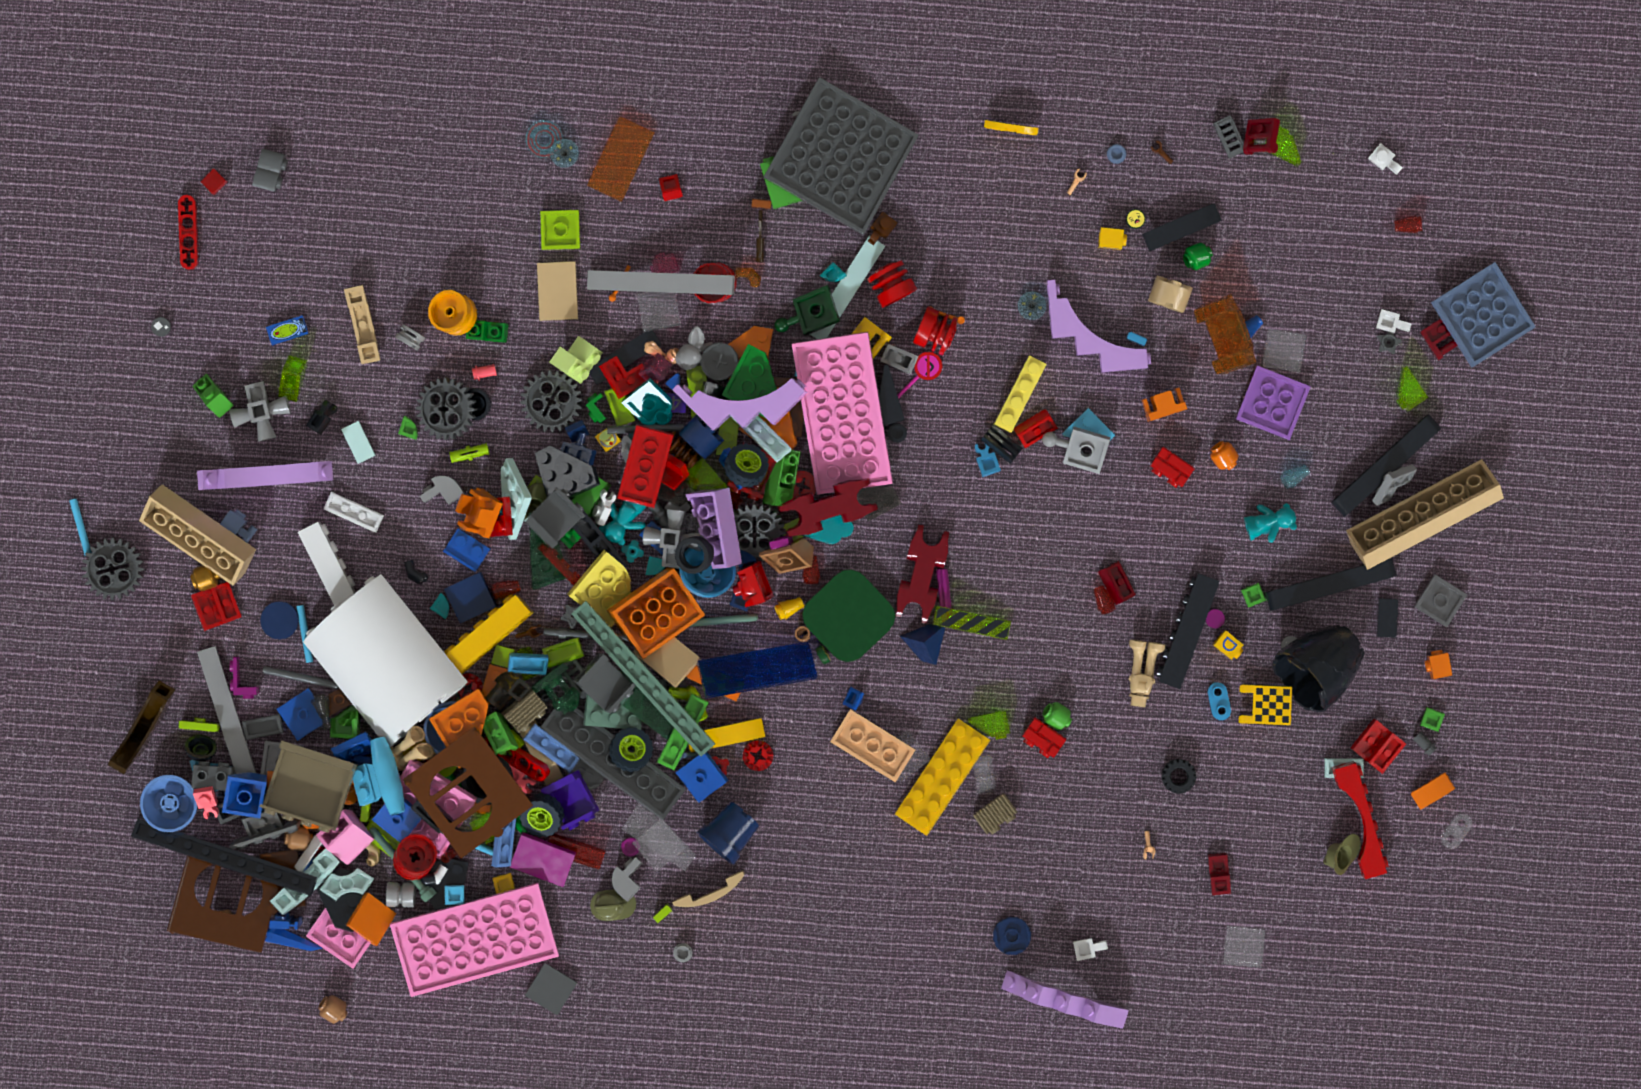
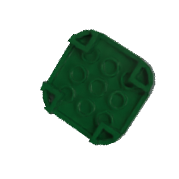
(848, 615)

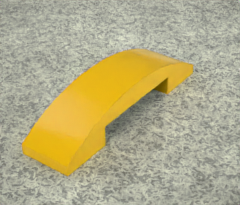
(735, 733)

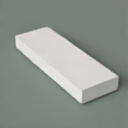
(353, 512)

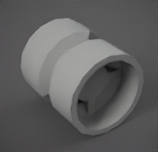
(400, 894)

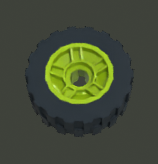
(755, 465)
(626, 759)
(535, 821)

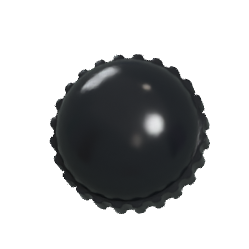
(482, 403)
(200, 747)

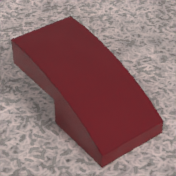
(1219, 874)

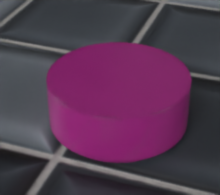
(1215, 618)
(628, 848)

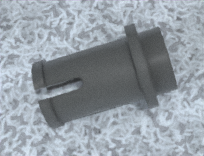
(1425, 743)

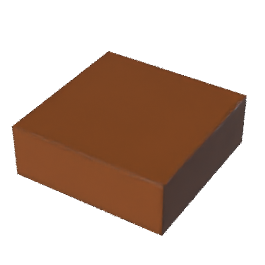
(762, 204)

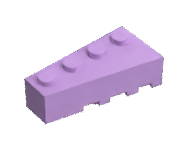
(717, 524)

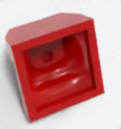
(753, 585)

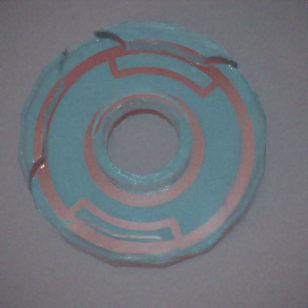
(535, 131)

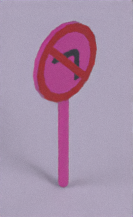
(926, 367)

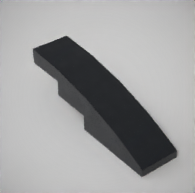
(1181, 227)
(595, 538)

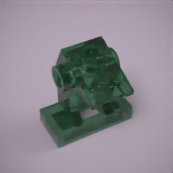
(567, 702)

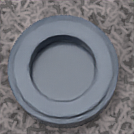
(1116, 154)

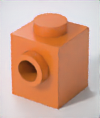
(1438, 664)

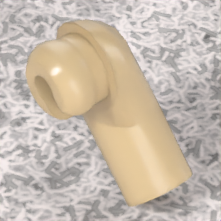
(373, 854)

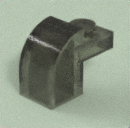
(507, 686)

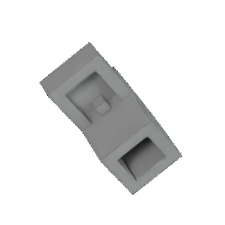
(446, 486)
(622, 880)

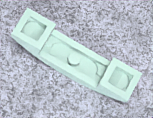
(321, 868)

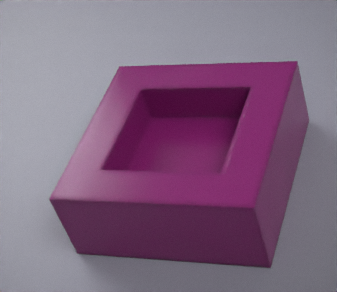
(780, 542)

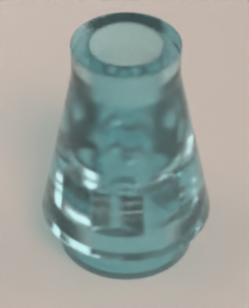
(1293, 476)

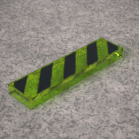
(971, 622)

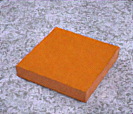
(371, 919)

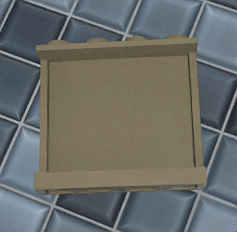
(309, 787)

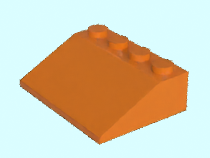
(656, 612)

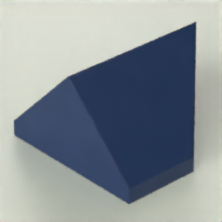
(925, 642)

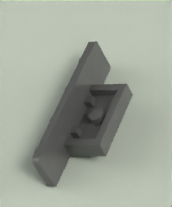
(262, 828)

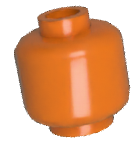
(1224, 455)

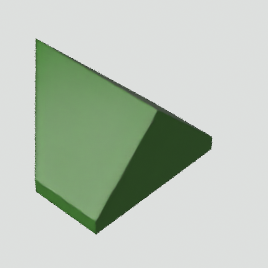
(346, 724)

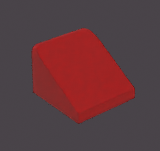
(213, 181)
(670, 187)

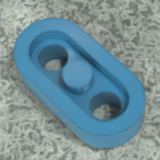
(1219, 701)

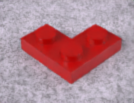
(620, 380)

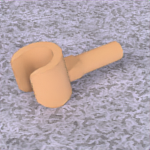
(1076, 180)
(1148, 848)

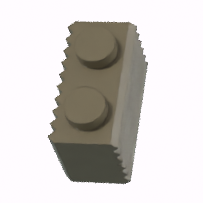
(524, 712)
(995, 814)

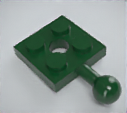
(804, 305)

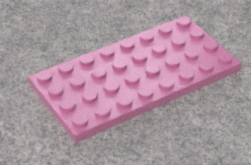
(842, 411)
(474, 939)

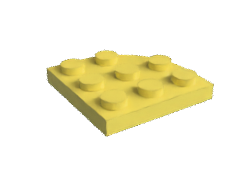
(602, 585)

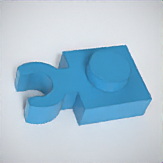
(987, 462)

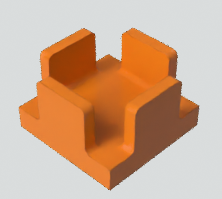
(1164, 405)
(480, 512)

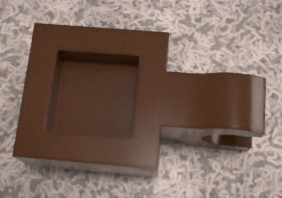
(882, 227)

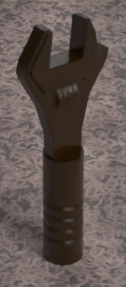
(760, 241)

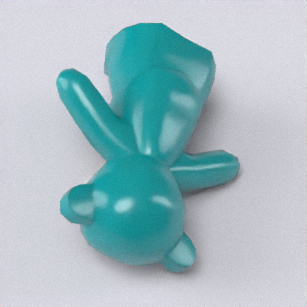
(622, 520)
(1270, 522)

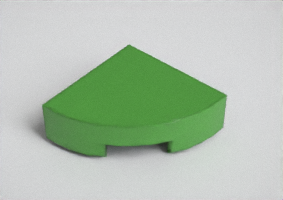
(408, 428)

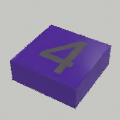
(678, 405)

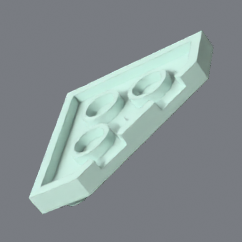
(514, 487)

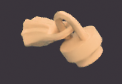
(652, 348)

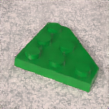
(751, 377)

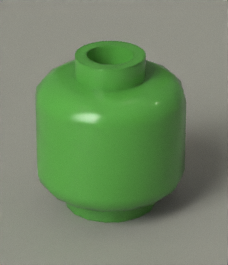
(1057, 716)

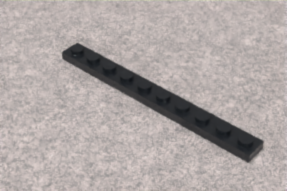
(226, 858)

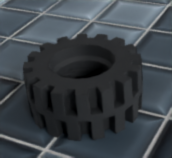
(1178, 788)

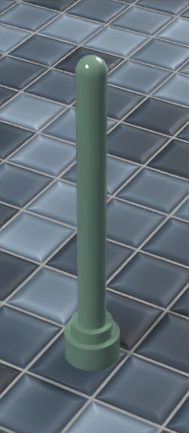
(725, 620)
(425, 891)

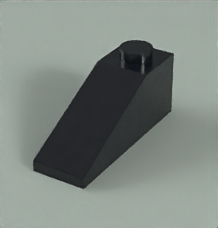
(889, 400)

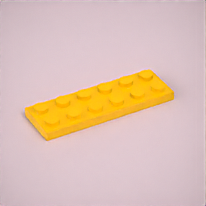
(942, 777)

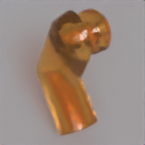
(750, 274)

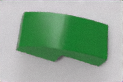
(488, 331)

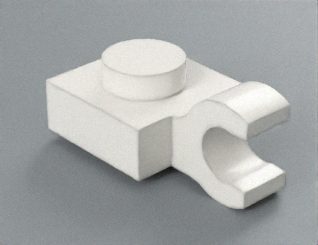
(1383, 158)
(1390, 321)
(603, 509)
(1086, 948)

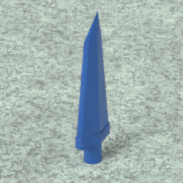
(286, 938)

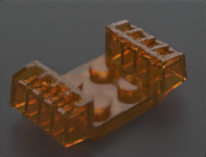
(1227, 334)

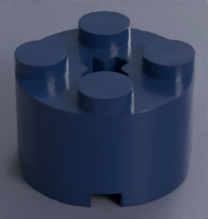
(701, 437)

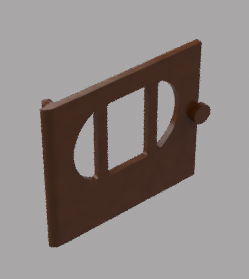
(481, 762)
(215, 926)

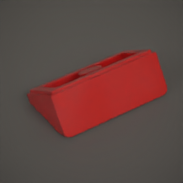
(1034, 428)

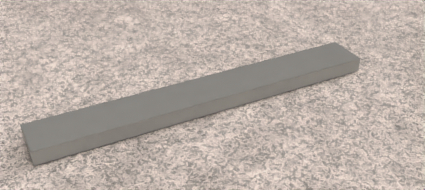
(661, 282)
(226, 710)

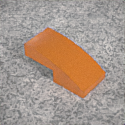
(1432, 790)

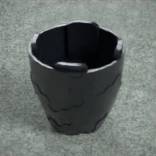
(1319, 666)

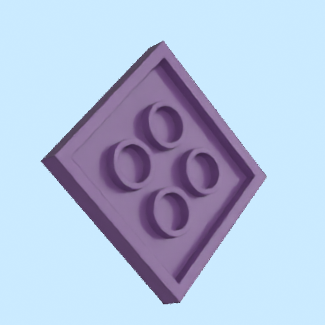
(1273, 402)

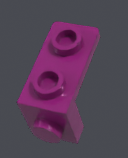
(247, 692)

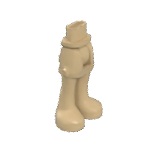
(1142, 683)
(421, 751)

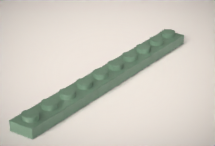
(643, 678)

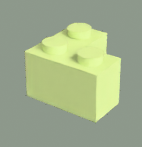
(577, 360)

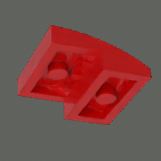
(216, 606)
(1378, 746)

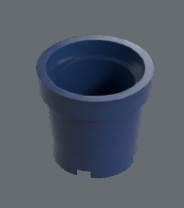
(729, 832)

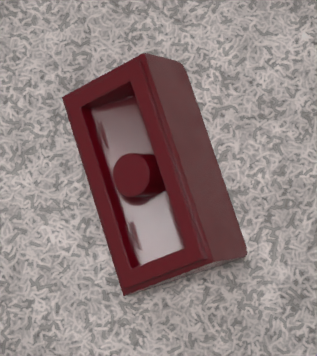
(1117, 583)

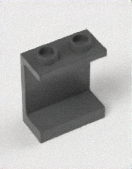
(555, 517)
(604, 684)

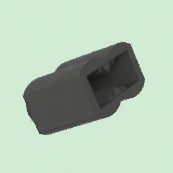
(270, 170)

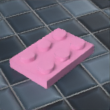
(341, 944)

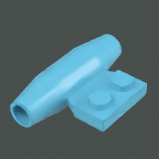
(380, 779)

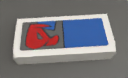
(311, 852)

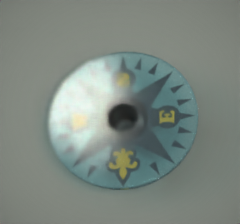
(564, 153)
(1031, 305)

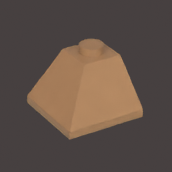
(790, 558)

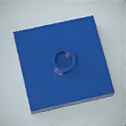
(300, 714)
(358, 745)
(702, 776)
(397, 825)

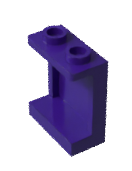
(574, 798)

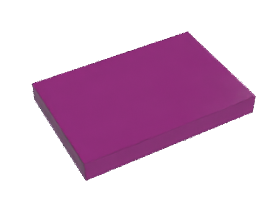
(542, 859)

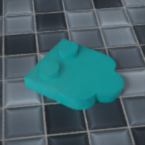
(649, 404)
(832, 530)

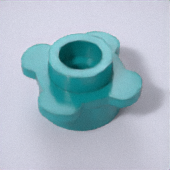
(637, 551)

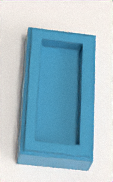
(528, 663)

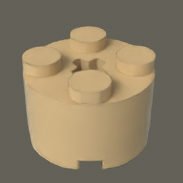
(1170, 294)

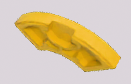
(1002, 126)

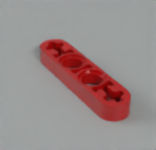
(188, 232)
(514, 761)

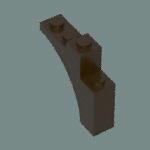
(143, 727)

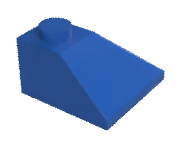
(245, 794)

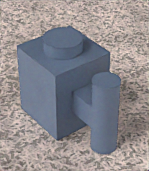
(235, 522)

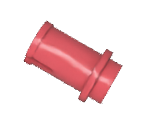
(484, 371)

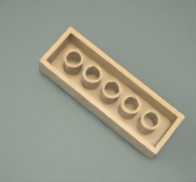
(197, 534)

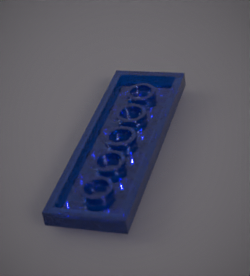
(756, 670)

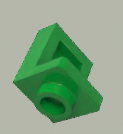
(595, 414)

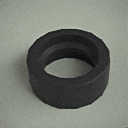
(680, 554)

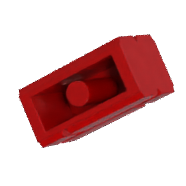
(1171, 467)
(1043, 737)

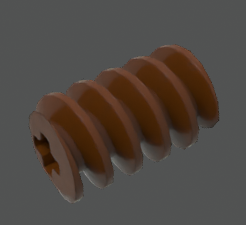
(682, 453)

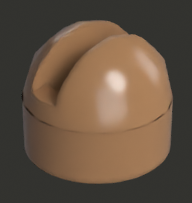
(801, 630)

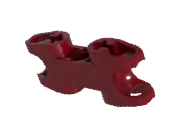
(813, 511)
(925, 559)

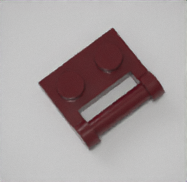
(1259, 130)
(1434, 334)

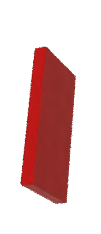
(645, 465)

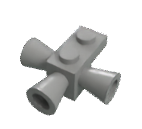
(260, 410)
(669, 537)

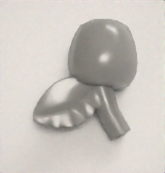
(689, 354)

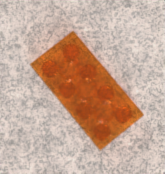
(620, 159)

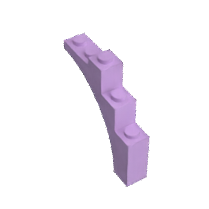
(1064, 1001)

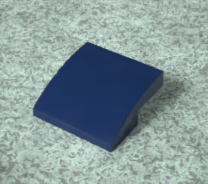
(470, 597)

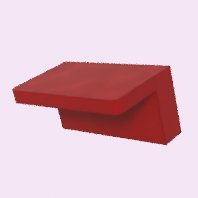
(674, 472)

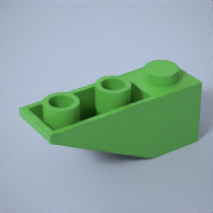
(782, 480)

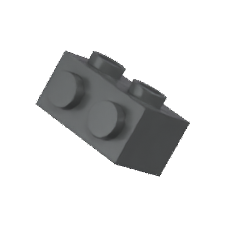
(209, 775)

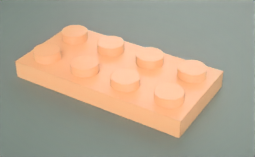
(872, 745)

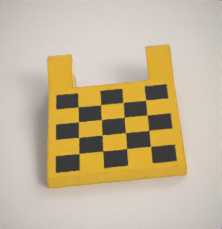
(1270, 705)

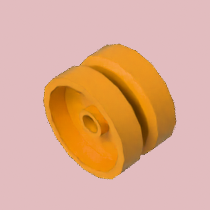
(452, 312)

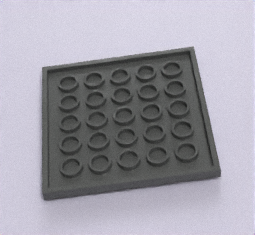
(840, 156)

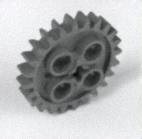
(430, 408)
(566, 409)
(770, 531)
(117, 585)

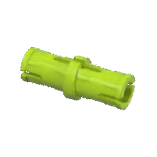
(483, 449)

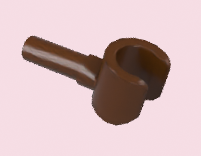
(1162, 152)
(531, 632)

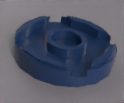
(279, 620)
(1011, 935)

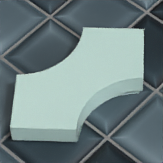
(339, 885)

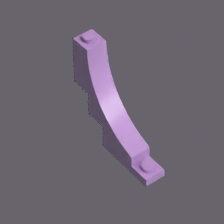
(1066, 324)
(717, 411)
(265, 475)

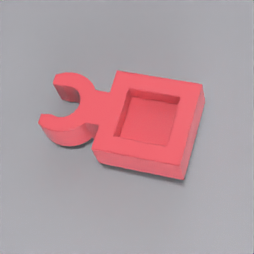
(520, 779)
(206, 799)

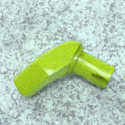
(684, 693)

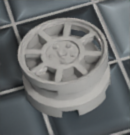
(410, 340)

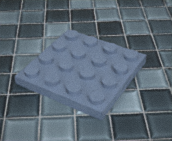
(1483, 314)

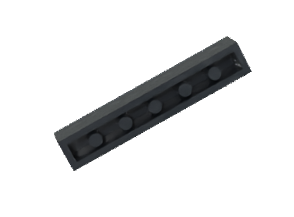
(1188, 630)

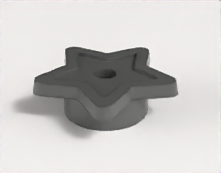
(1393, 342)
(567, 616)

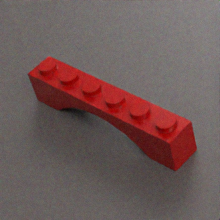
(1370, 857)

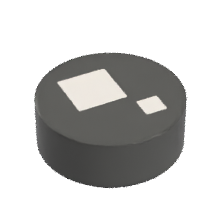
(161, 326)

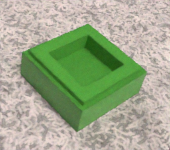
(1253, 595)
(1432, 719)

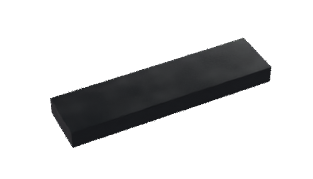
(626, 354)

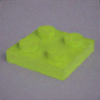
(560, 230)

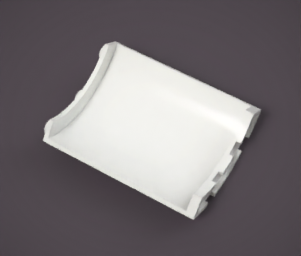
(384, 660)

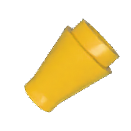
(788, 608)

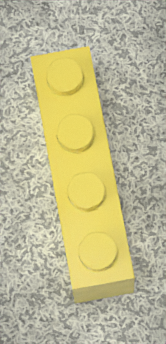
(1020, 394)

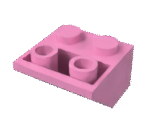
(348, 839)

